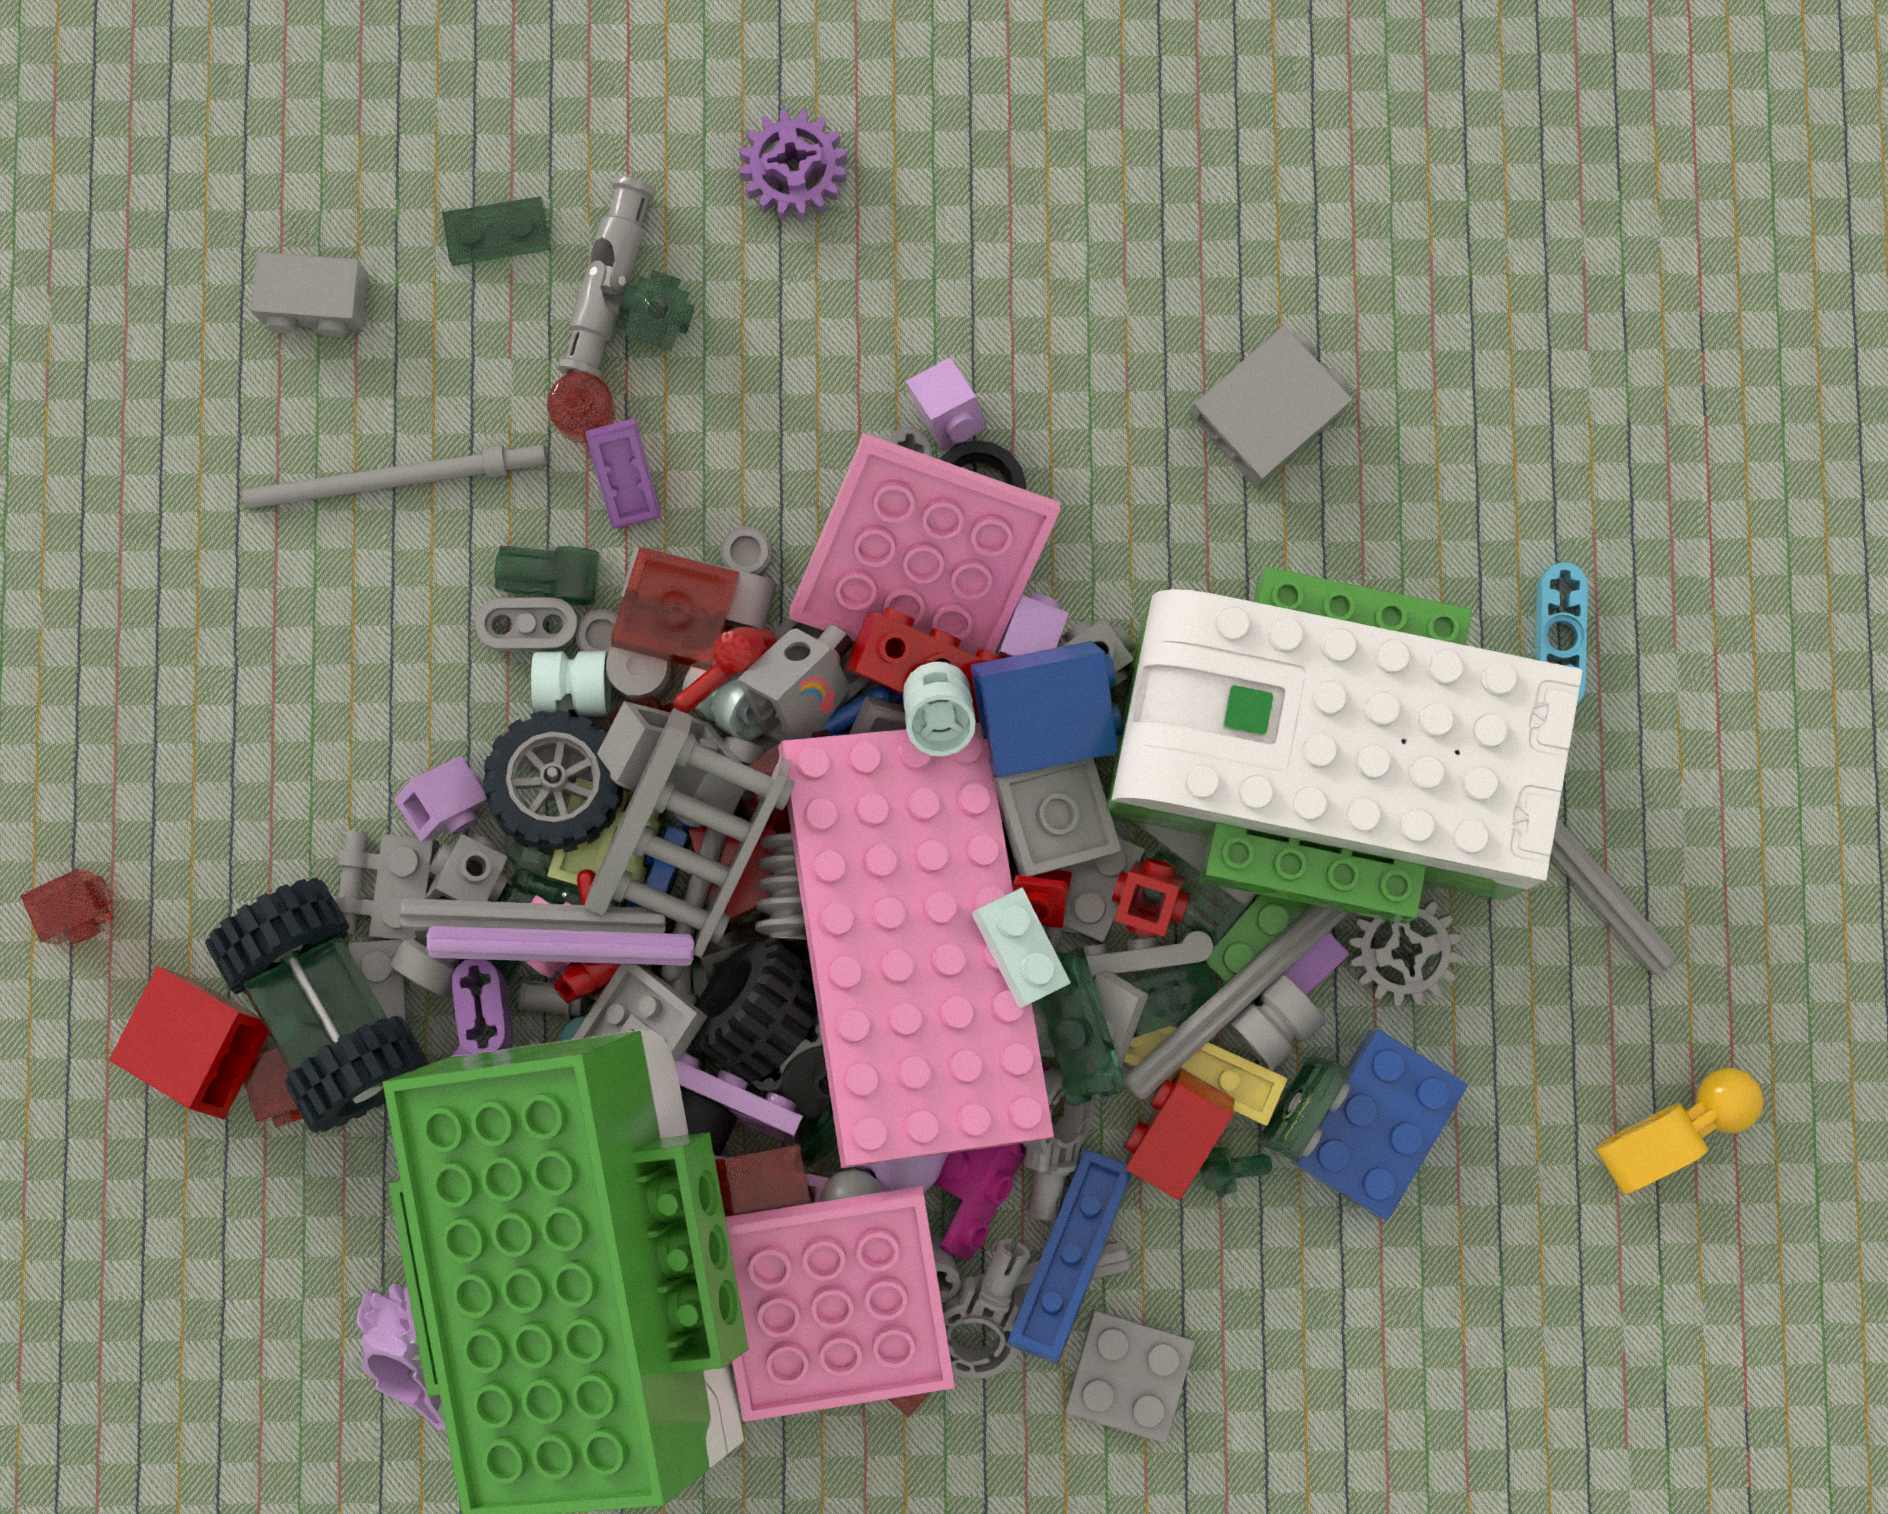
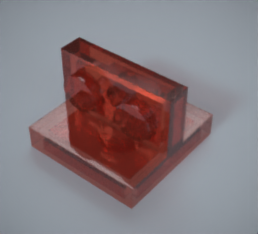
(675, 608)

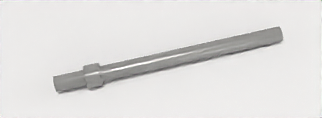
(492, 462)

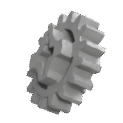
(1429, 944)

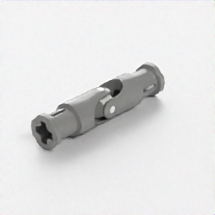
(617, 243)

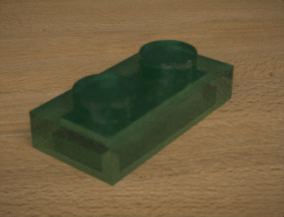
(496, 231)

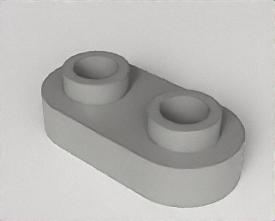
(528, 624)

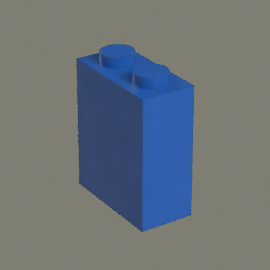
(1047, 708)

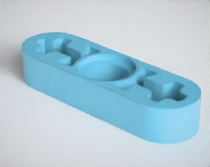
(1550, 599)

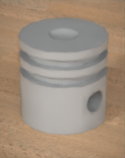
(639, 675)

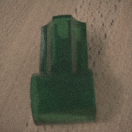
(563, 573)

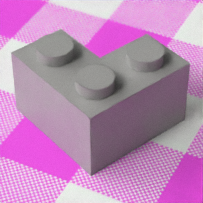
(632, 744)

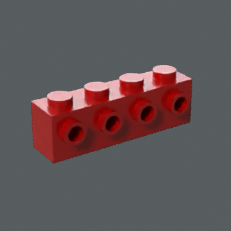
(892, 649)

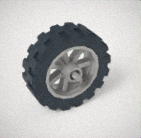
(522, 743)

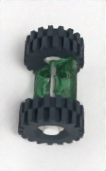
(314, 1002)

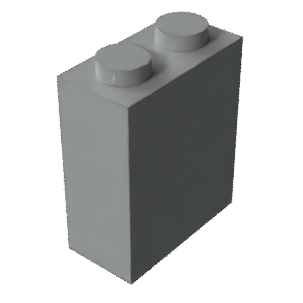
(1271, 405)

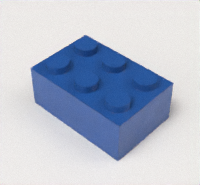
(1383, 1125)

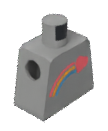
(797, 683)

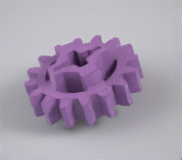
(774, 169)

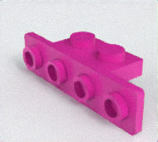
(982, 1182)

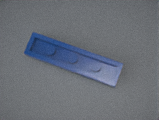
(1070, 1257)

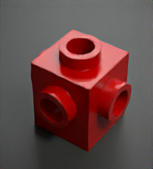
(1139, 912)

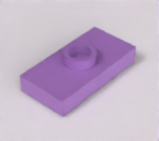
(623, 473)

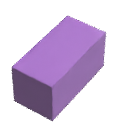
(1316, 963)

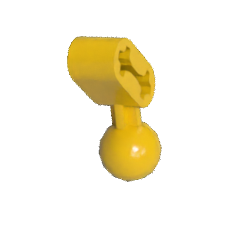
(1674, 1137)

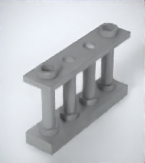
(659, 794)

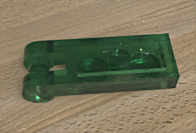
(1080, 1033)

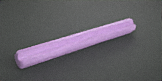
(560, 945)

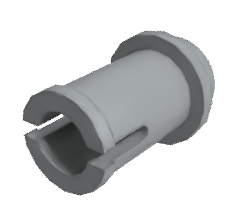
(542, 997)

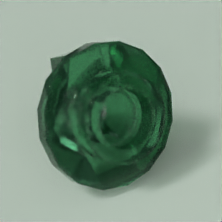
(1221, 1170)

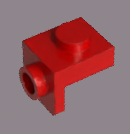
(1047, 895)

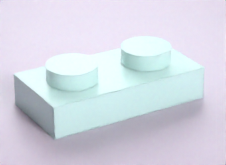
(1020, 948)

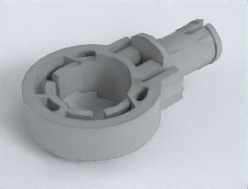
(1057, 1156)
(991, 1306)

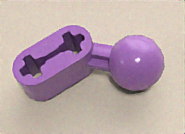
(473, 1012)

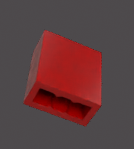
(190, 1043)

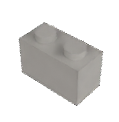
(309, 293)

